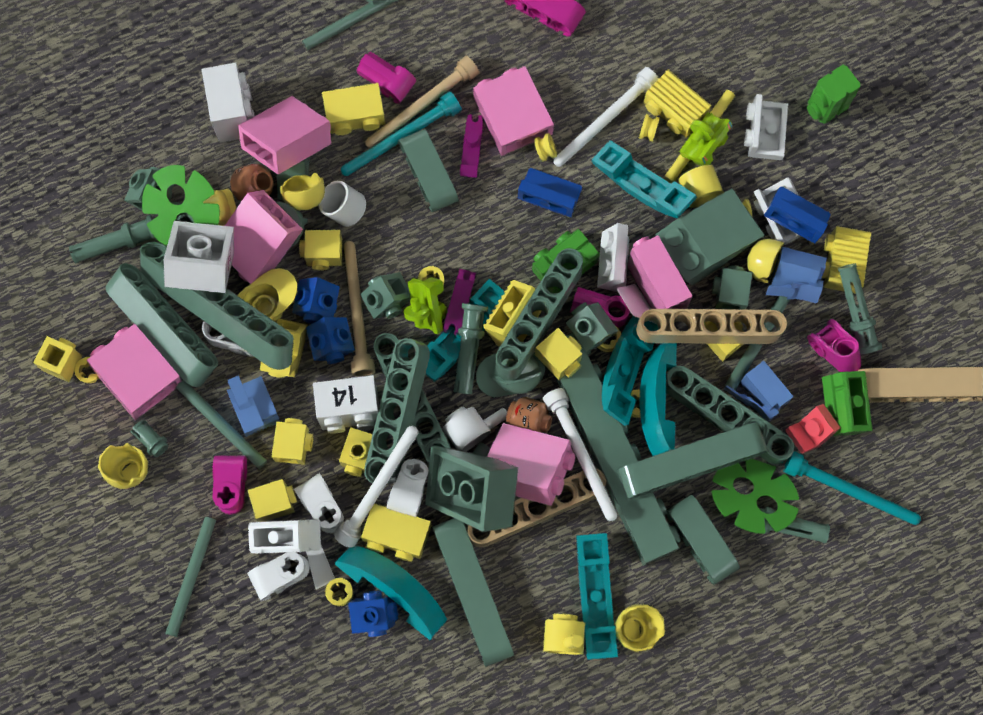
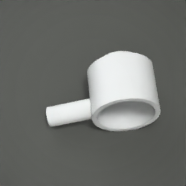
(342, 203)
(467, 428)

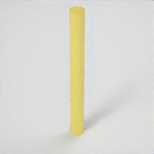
(717, 111)

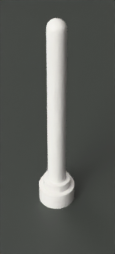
(644, 81)
(557, 402)
(349, 531)

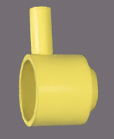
(702, 182)
(564, 635)

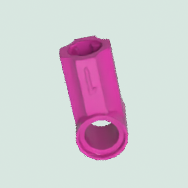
(392, 80)
(606, 302)

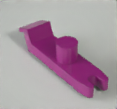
(471, 147)
(460, 295)

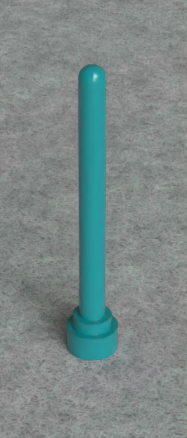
(446, 106)
(799, 466)

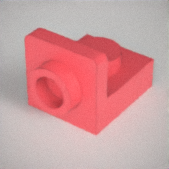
(813, 429)

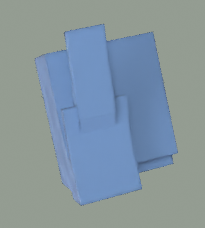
(797, 275)
(765, 389)
(252, 404)

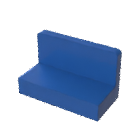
(549, 192)
(798, 215)

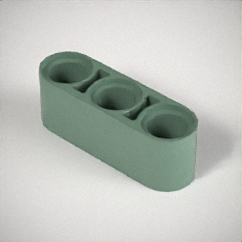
(429, 170)
(703, 538)

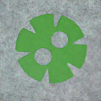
(196, 192)
(750, 516)

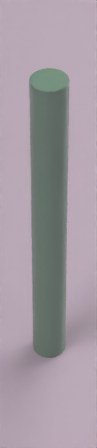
(345, 23)
(753, 349)
(221, 424)
(190, 577)

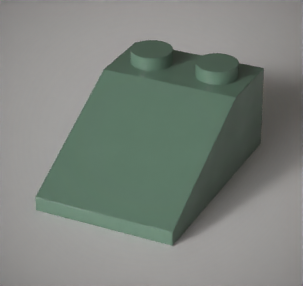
(710, 236)
(472, 488)

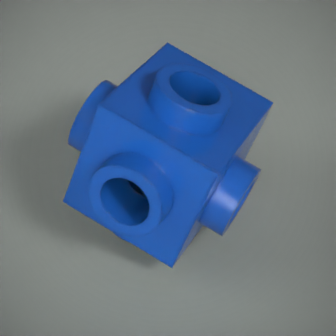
(315, 299)
(330, 339)
(373, 614)

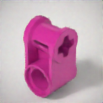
(836, 347)
(229, 477)

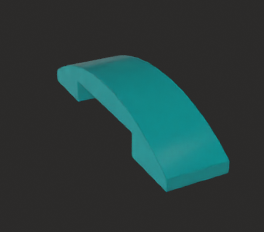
(641, 182)
(446, 348)
(622, 371)
(652, 399)
(397, 584)
(596, 596)

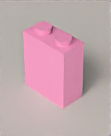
(512, 110)
(285, 134)
(260, 235)
(658, 275)
(134, 371)
(539, 458)

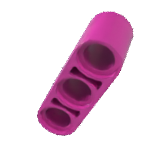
(556, 14)

